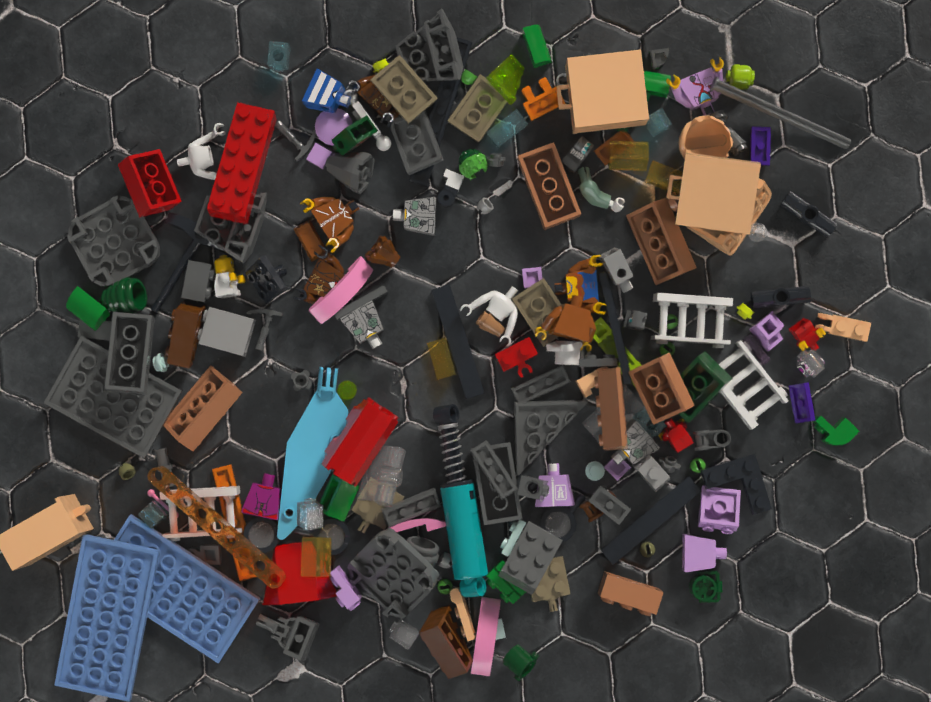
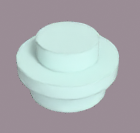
(160, 362)
(594, 471)

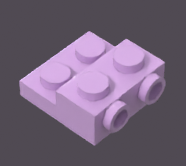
(719, 509)
(347, 594)

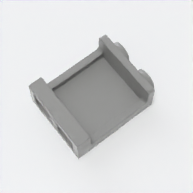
(226, 331)

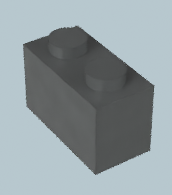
(198, 281)

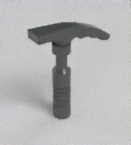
(292, 138)
(264, 331)

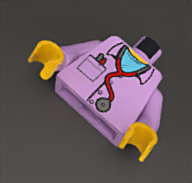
(695, 89)

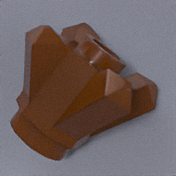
(383, 253)

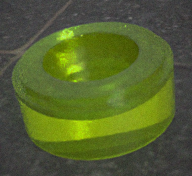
(347, 390)

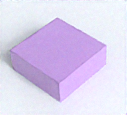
(318, 156)
(531, 276)
(615, 470)

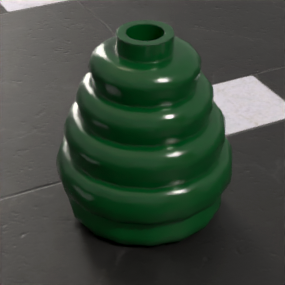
(125, 296)

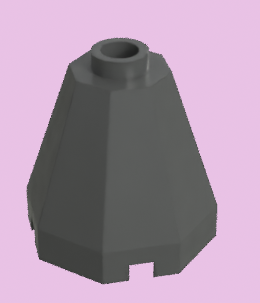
(351, 169)

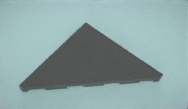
(538, 424)

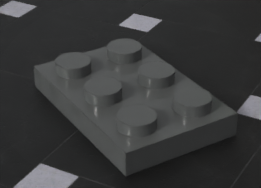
(416, 143)

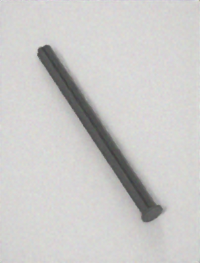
(780, 113)

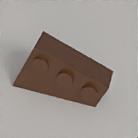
(184, 333)
(445, 644)

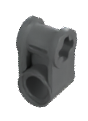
(709, 439)

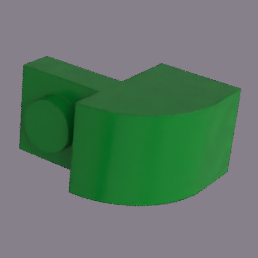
(838, 434)

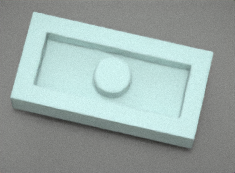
(508, 544)

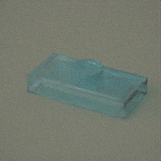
(507, 128)

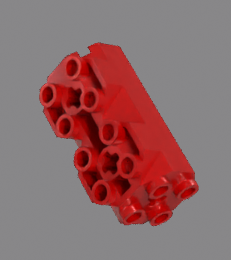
(360, 441)

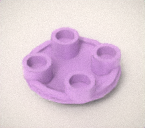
(331, 124)

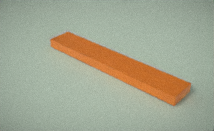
(224, 478)

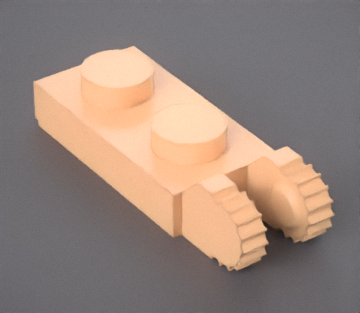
(845, 327)
(463, 613)

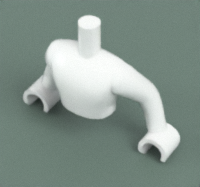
(200, 156)
(500, 307)

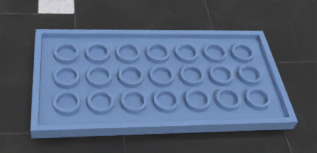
(190, 594)
(107, 617)

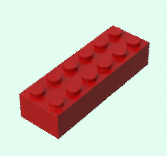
(242, 163)

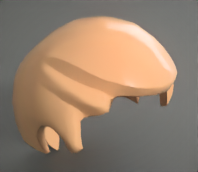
(706, 137)

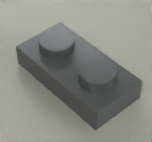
(607, 361)
(609, 505)

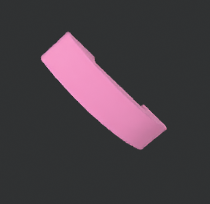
(342, 292)
(431, 524)
(485, 636)

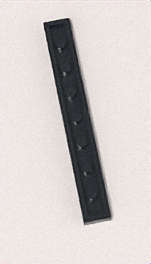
(441, 111)

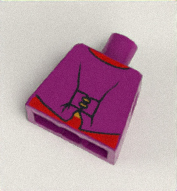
(263, 499)

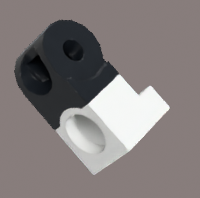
(449, 193)

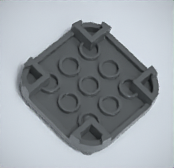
(113, 241)
(393, 573)

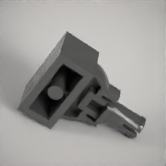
(294, 636)

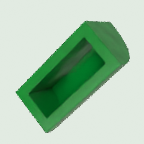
(536, 45)
(656, 83)
(87, 308)
(338, 498)

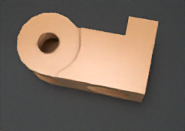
(587, 382)

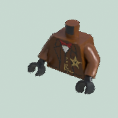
(373, 98)
(323, 277)

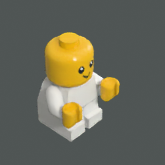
(226, 279)

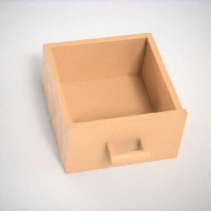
(605, 91)
(716, 193)
(45, 532)

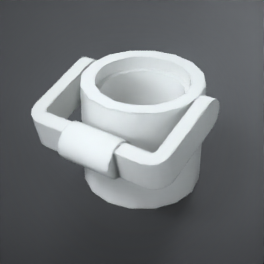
(565, 352)

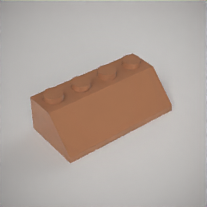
(661, 241)
(202, 408)
(612, 409)

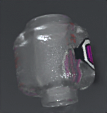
(810, 363)

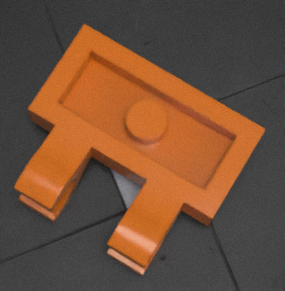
(543, 103)

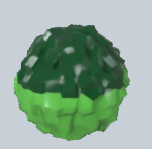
(472, 162)

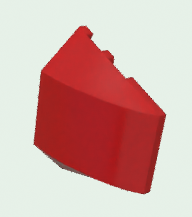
(295, 587)

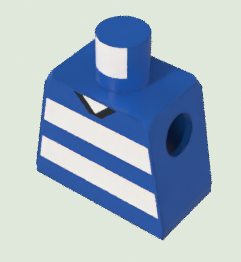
(325, 93)

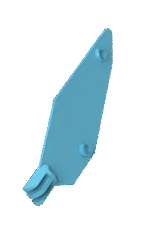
(305, 450)

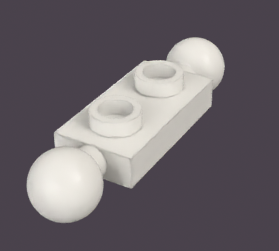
(383, 142)

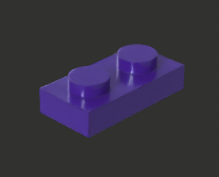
(760, 145)
(801, 402)

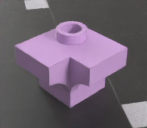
(768, 331)

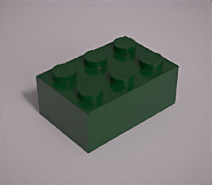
(704, 382)

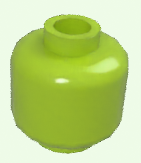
(740, 76)

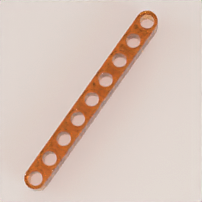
(207, 524)

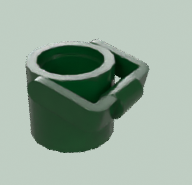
(706, 588)
(520, 661)

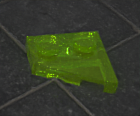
(507, 78)

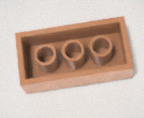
(549, 186)

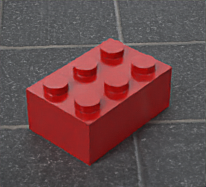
(149, 183)

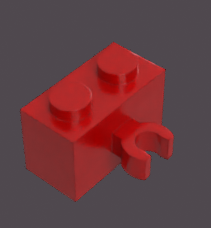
(516, 356)

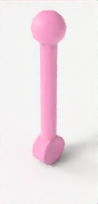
(151, 493)

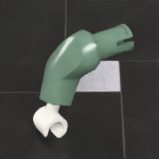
(593, 195)

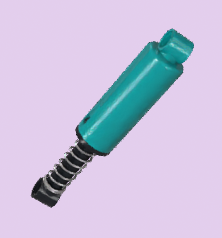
(461, 509)

